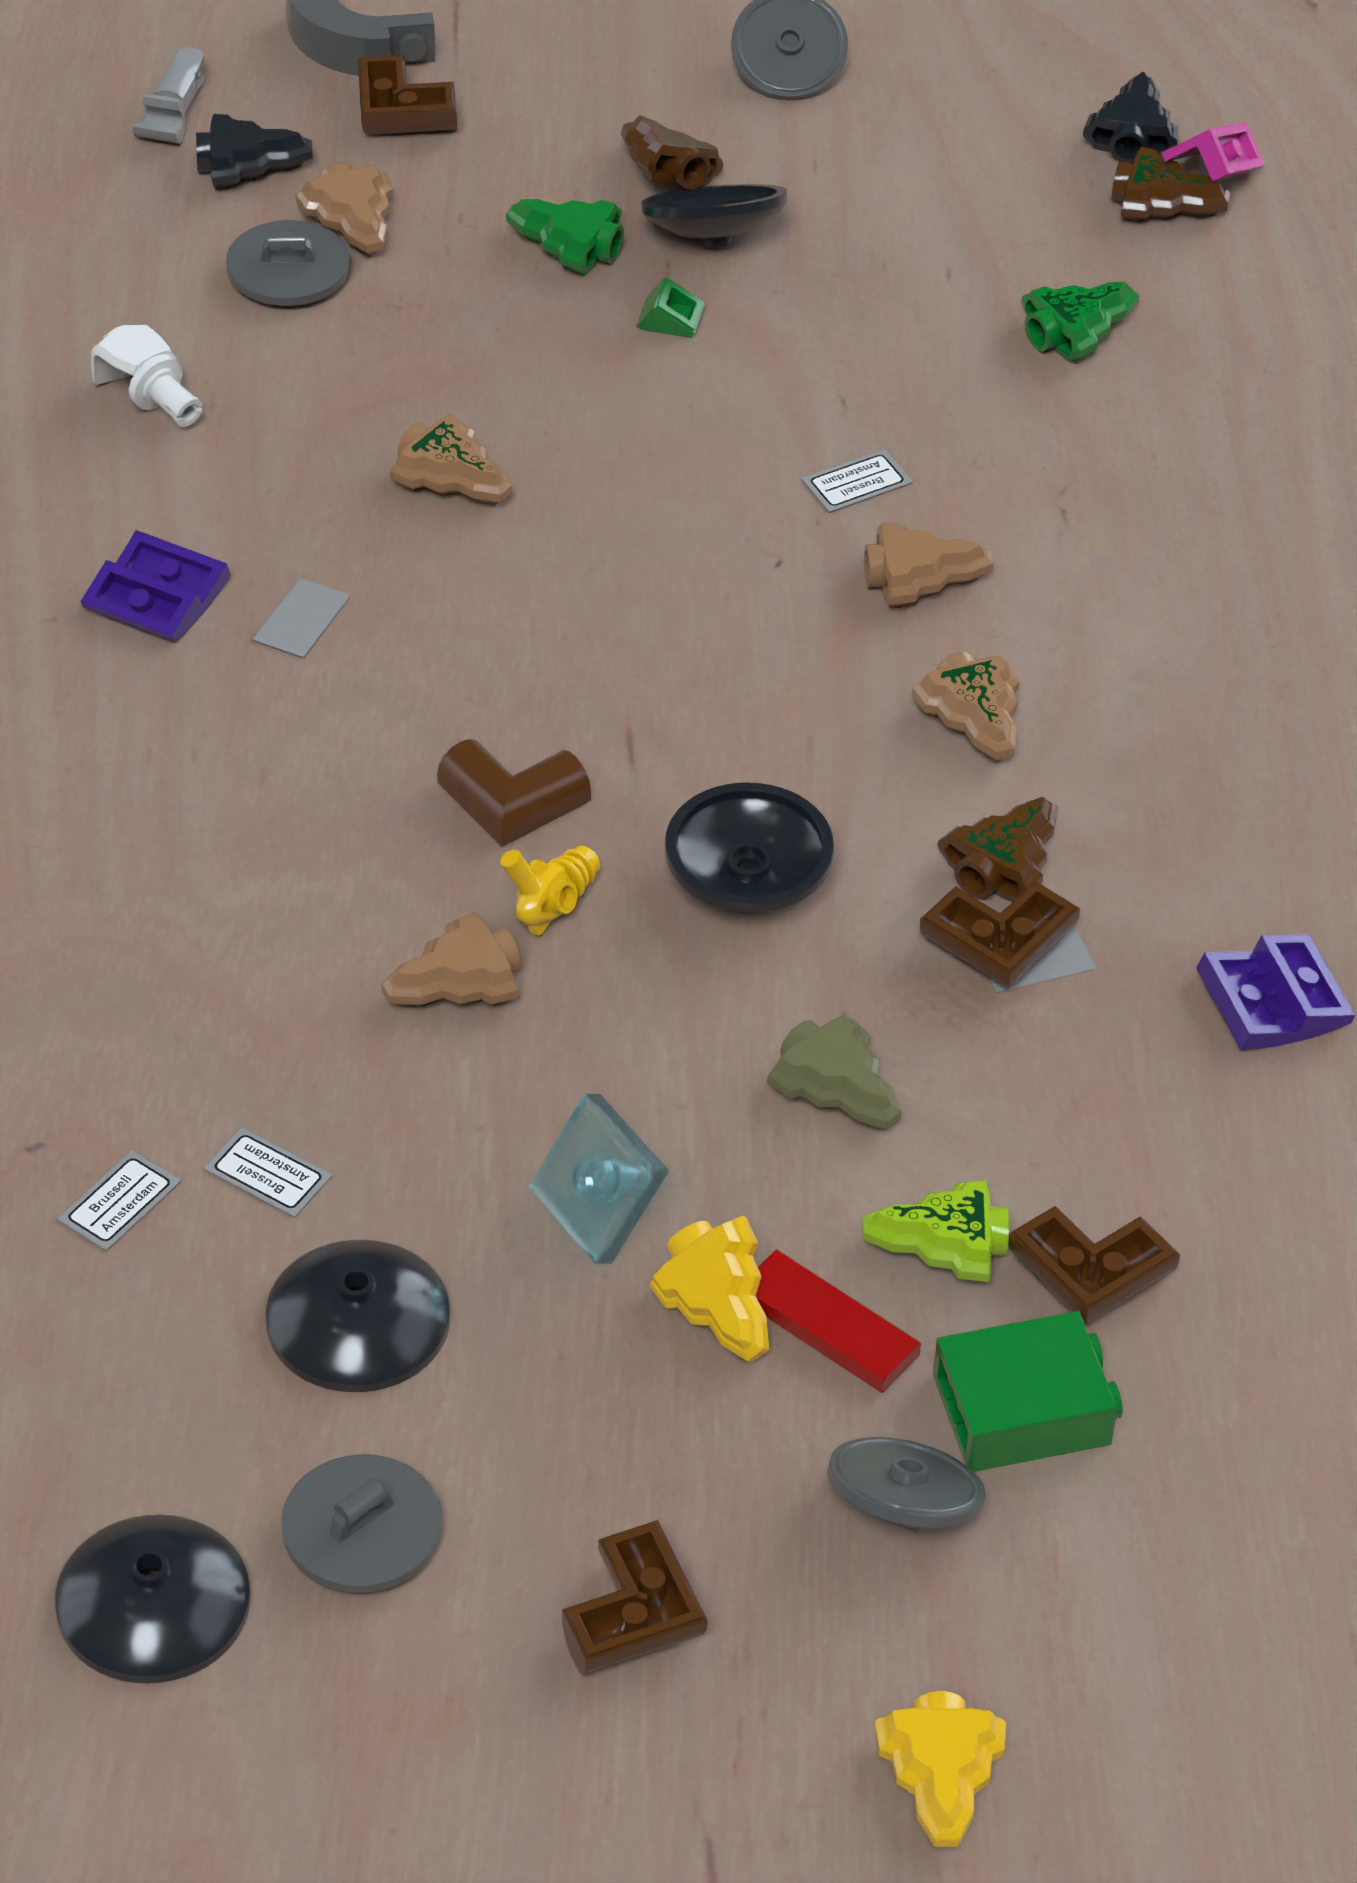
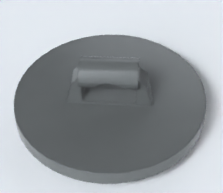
(789, 47)
(288, 263)
(906, 1483)
(361, 1523)

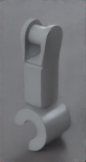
(167, 108)

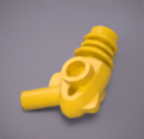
(549, 887)

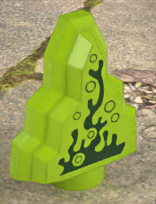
(945, 1230)

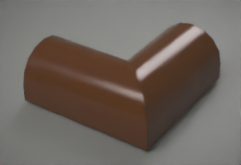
(399, 107)
(509, 803)
(1003, 942)
(1088, 1274)
(647, 1611)

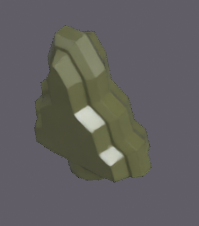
(835, 1071)

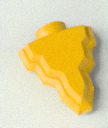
(716, 1284)
(942, 1759)

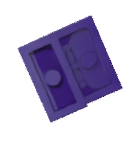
(156, 586)
(1275, 992)

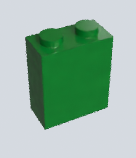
(1026, 1391)

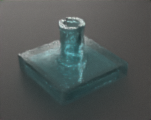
(598, 1178)

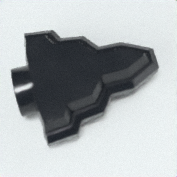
(1132, 122)
(244, 151)

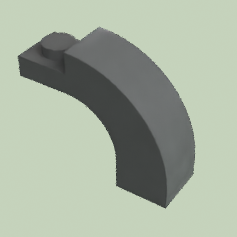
(340, 36)

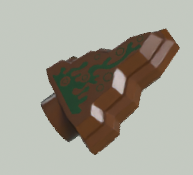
(670, 155)
(1164, 189)
(1001, 851)

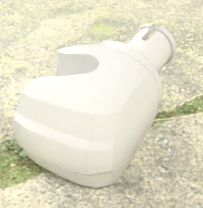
(154, 368)

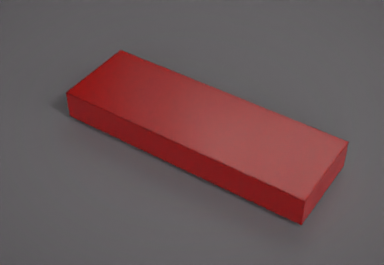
(834, 1322)

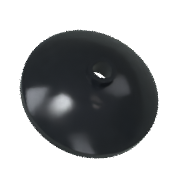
(715, 211)
(749, 847)
(359, 1336)
(156, 1623)

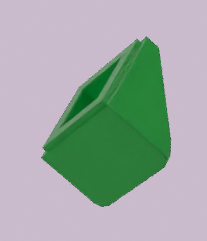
(671, 310)

